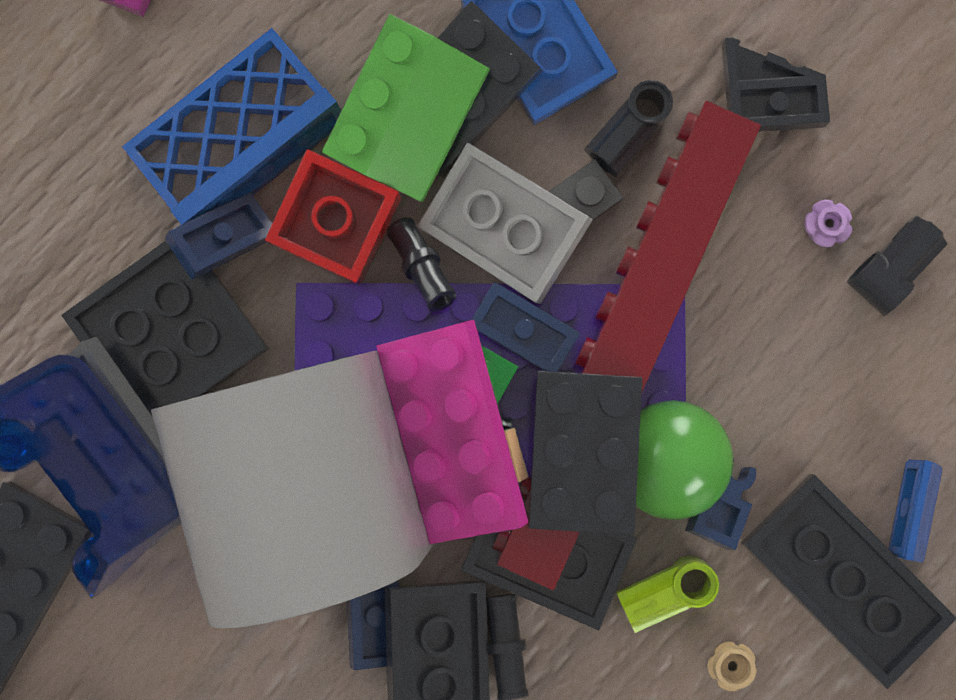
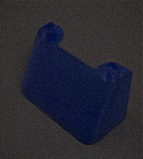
(94, 459)

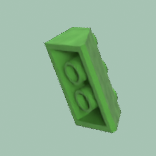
(405, 108)

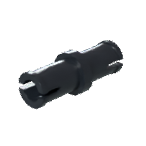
(421, 264)
(506, 647)

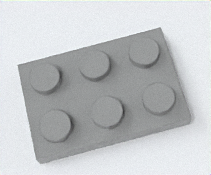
(504, 223)

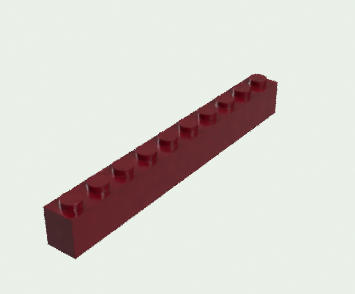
(649, 295)

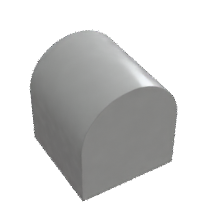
(293, 491)

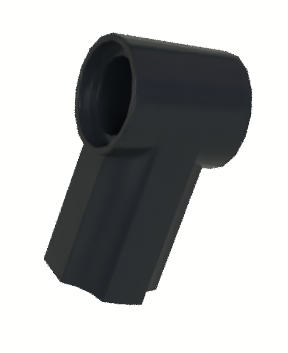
(629, 129)
(889, 273)

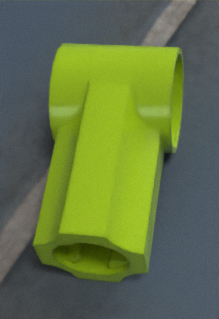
(661, 593)

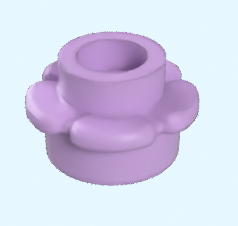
(819, 232)

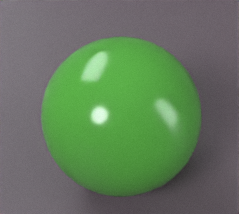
(681, 460)

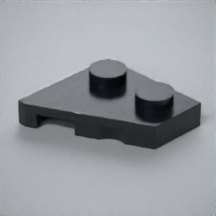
(773, 90)

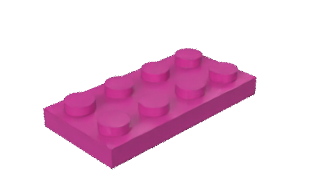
(452, 433)

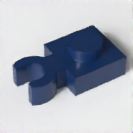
(727, 517)

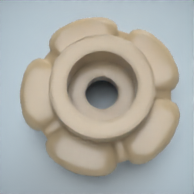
(744, 672)

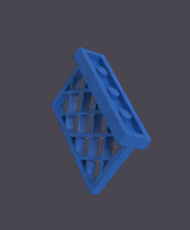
(263, 158)

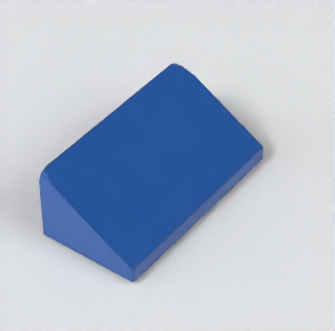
(915, 510)

